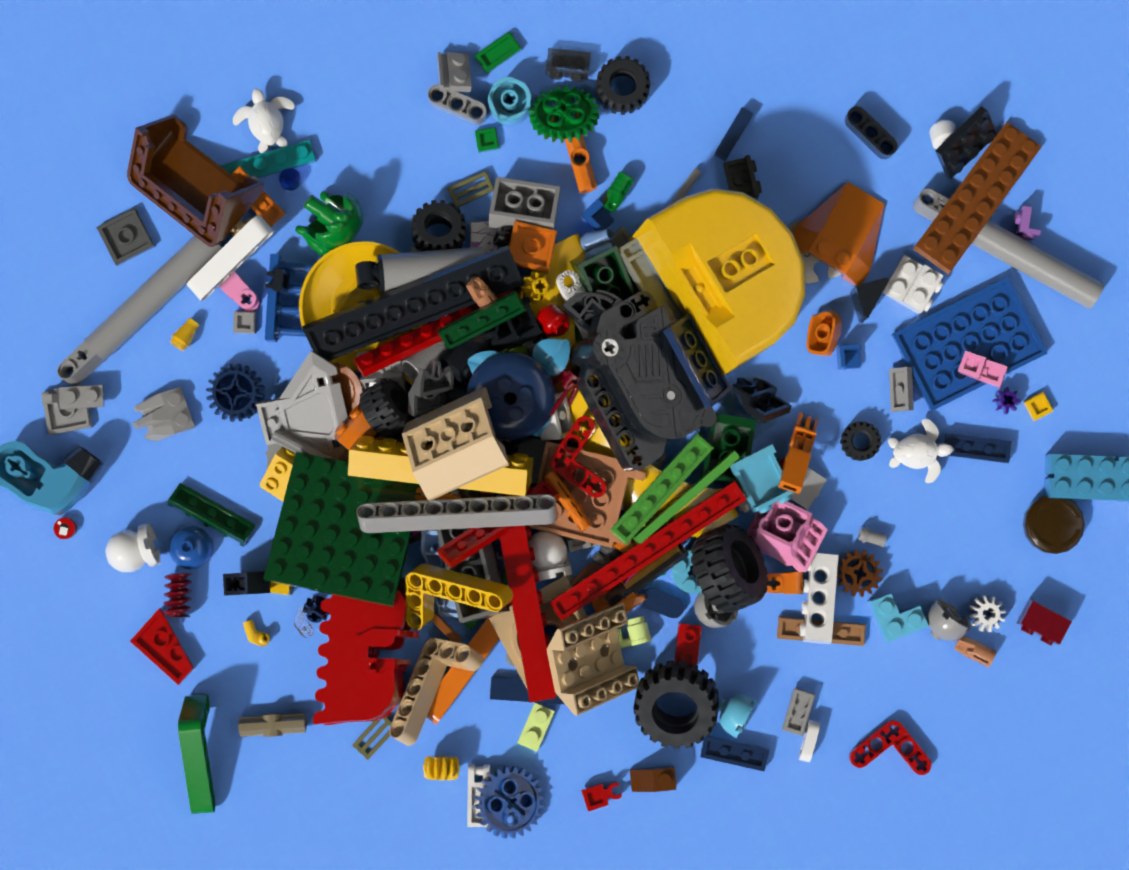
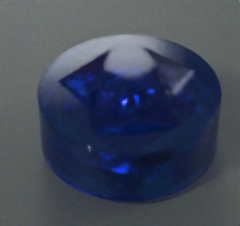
(289, 179)

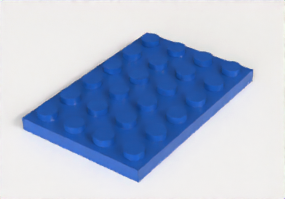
(983, 323)

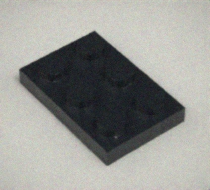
(966, 142)

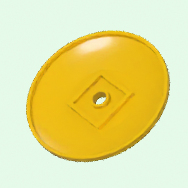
(333, 287)

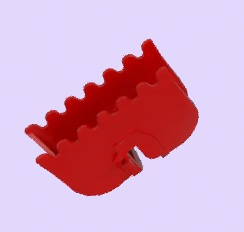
(357, 681)

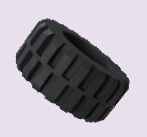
(729, 568)
(673, 729)

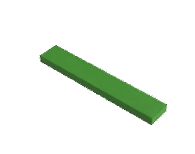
(661, 489)
(686, 497)

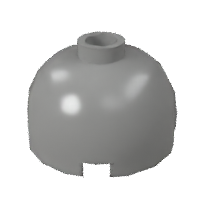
(710, 615)
(945, 622)

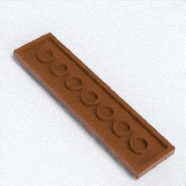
(977, 198)

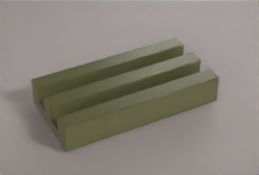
(454, 197)
(361, 750)

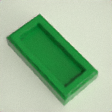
(498, 52)

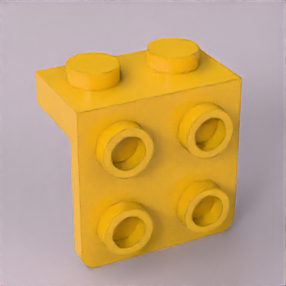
(278, 473)

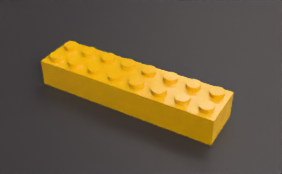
(389, 461)

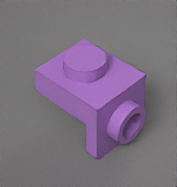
(1022, 219)

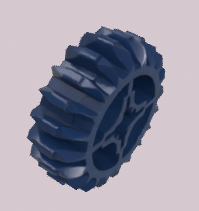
(236, 382)

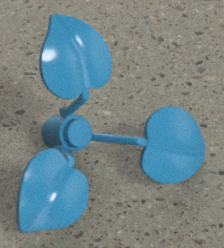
(549, 352)

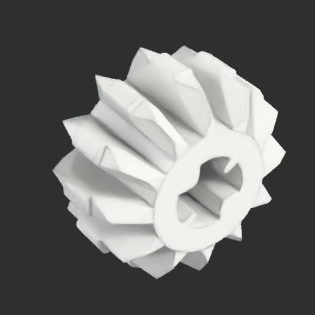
(987, 622)

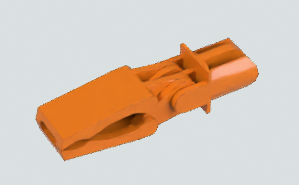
(799, 455)

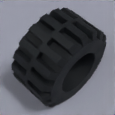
(627, 68)
(434, 214)
(385, 407)

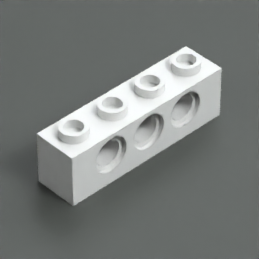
(823, 633)

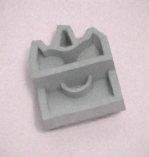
(164, 415)

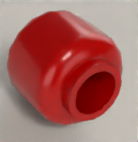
(553, 320)

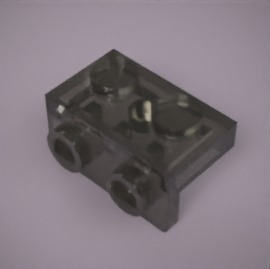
(568, 64)

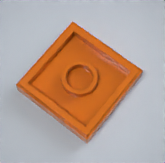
(532, 246)

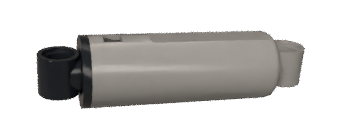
(401, 269)

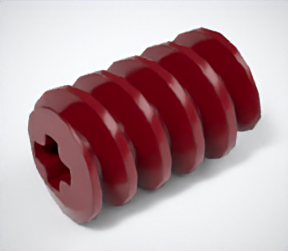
(177, 594)

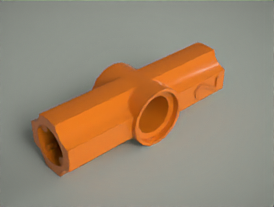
(582, 172)

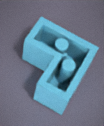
(893, 623)

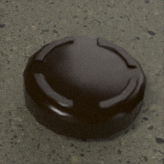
(1053, 524)

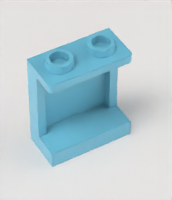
(759, 479)

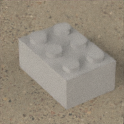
(523, 202)

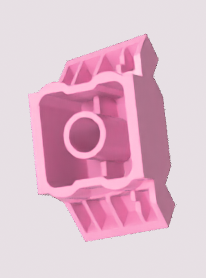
(788, 534)

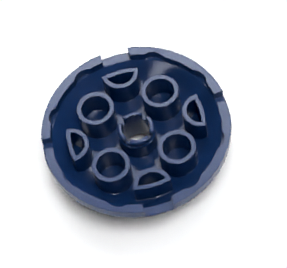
(530, 384)

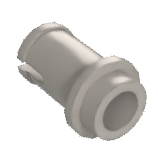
(872, 537)

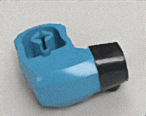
(43, 483)

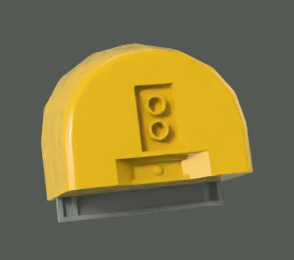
(725, 266)

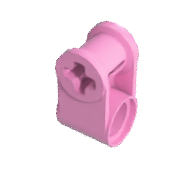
(239, 291)

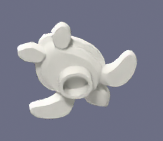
(265, 119)
(920, 451)

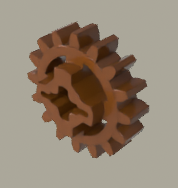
(860, 563)

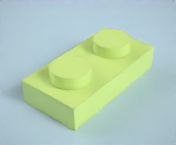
(536, 727)

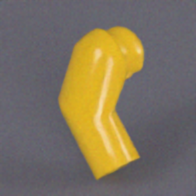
(255, 636)

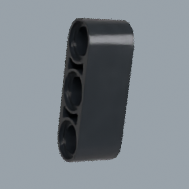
(872, 143)

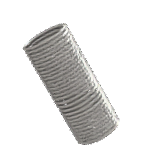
(419, 361)

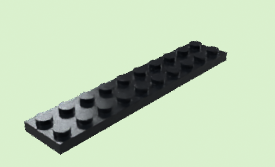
(410, 305)

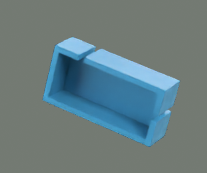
(1087, 477)

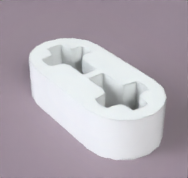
(809, 741)

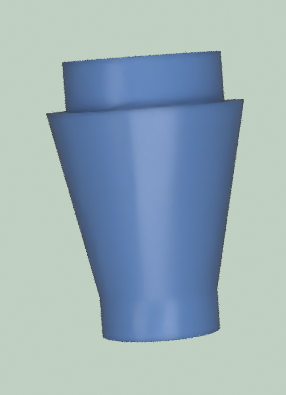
(596, 238)

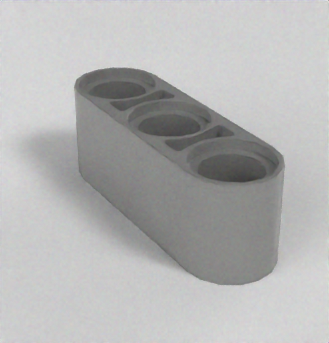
(463, 113)

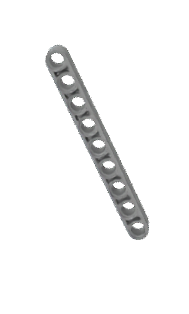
(457, 513)

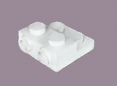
(913, 285)

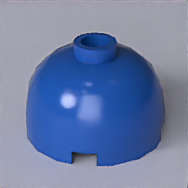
(190, 547)

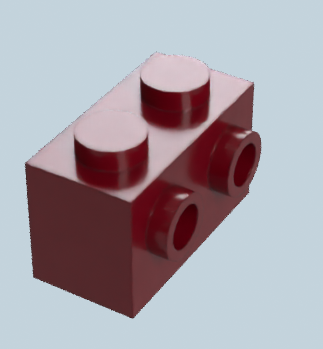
(1043, 622)

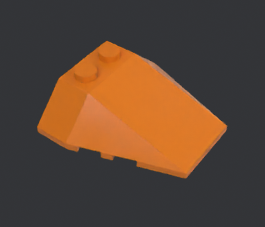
(843, 232)

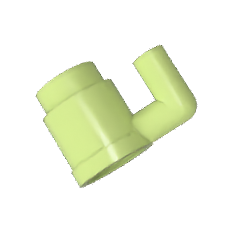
(637, 631)

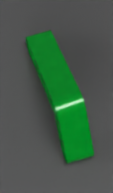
(195, 753)

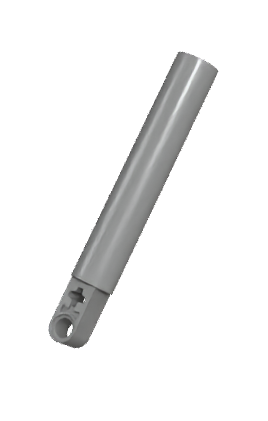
(1022, 255)
(136, 310)

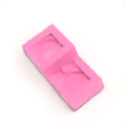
(982, 369)

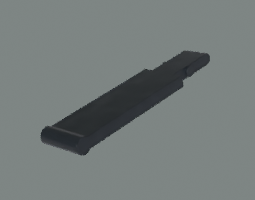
(621, 592)

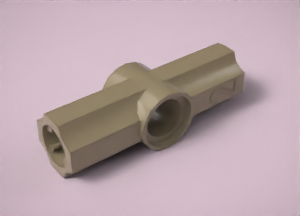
(272, 724)

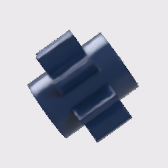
(313, 609)

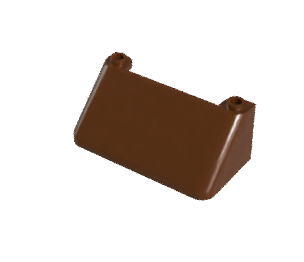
(187, 181)

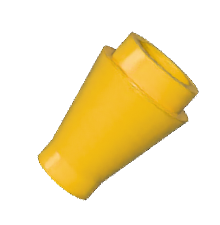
(184, 335)

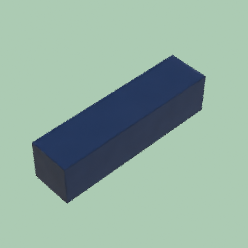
(733, 134)

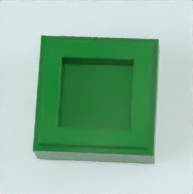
(486, 139)

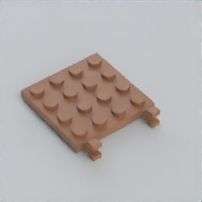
(601, 511)

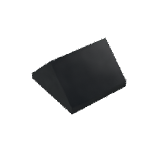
(866, 296)

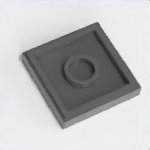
(125, 236)

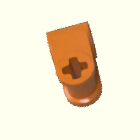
(786, 582)

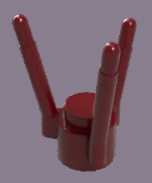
(570, 384)

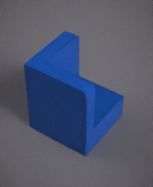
(597, 216)
(848, 357)

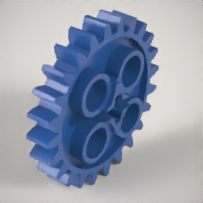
(520, 786)

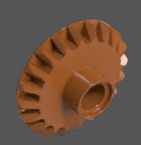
(350, 385)

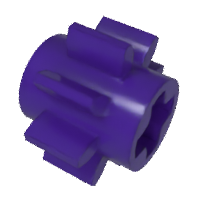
(1012, 400)

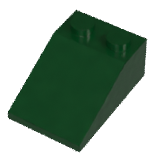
(728, 435)

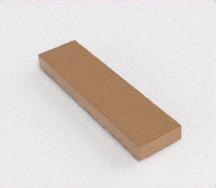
(843, 632)

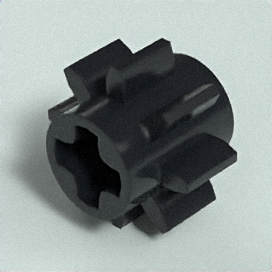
(502, 237)

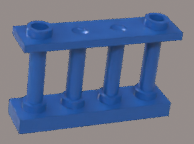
(276, 309)

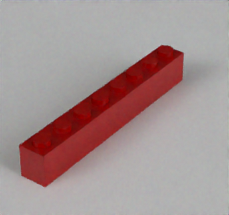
(527, 612)

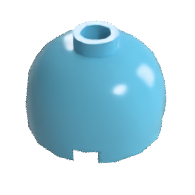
(736, 713)

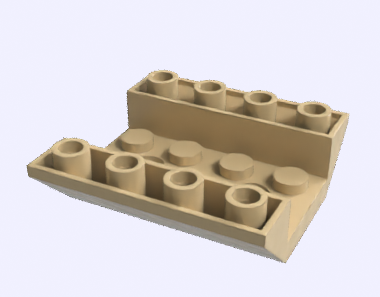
(455, 454)
(592, 676)

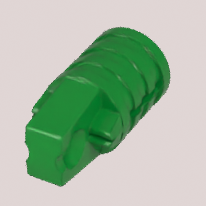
(617, 191)

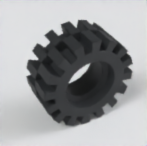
(847, 441)

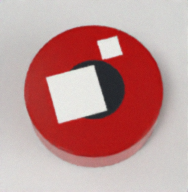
(65, 528)

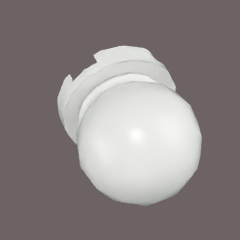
(131, 549)
(549, 555)

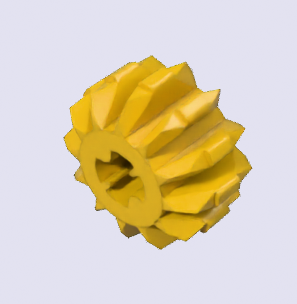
(441, 768)

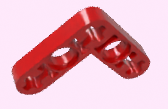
(572, 464)
(895, 741)

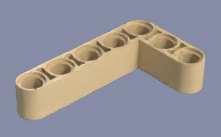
(424, 684)

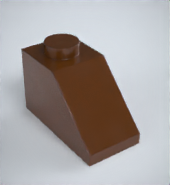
(653, 779)

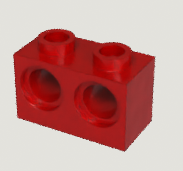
(687, 643)

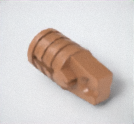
(480, 292)
(976, 651)

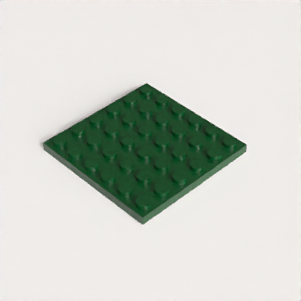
(320, 536)

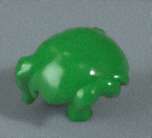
(336, 224)

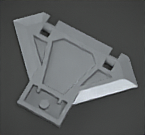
(308, 409)

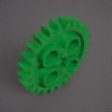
(564, 114)

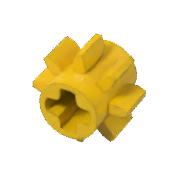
(540, 289)

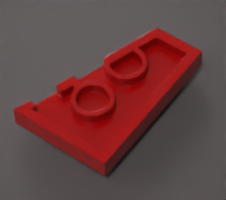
(163, 648)

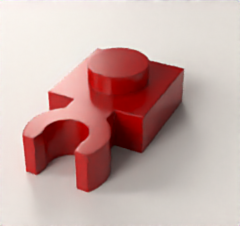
(597, 796)

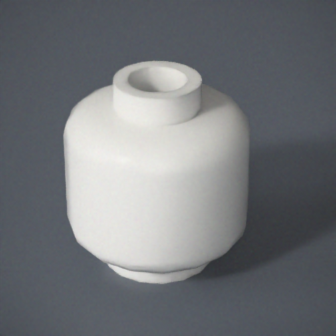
(941, 131)

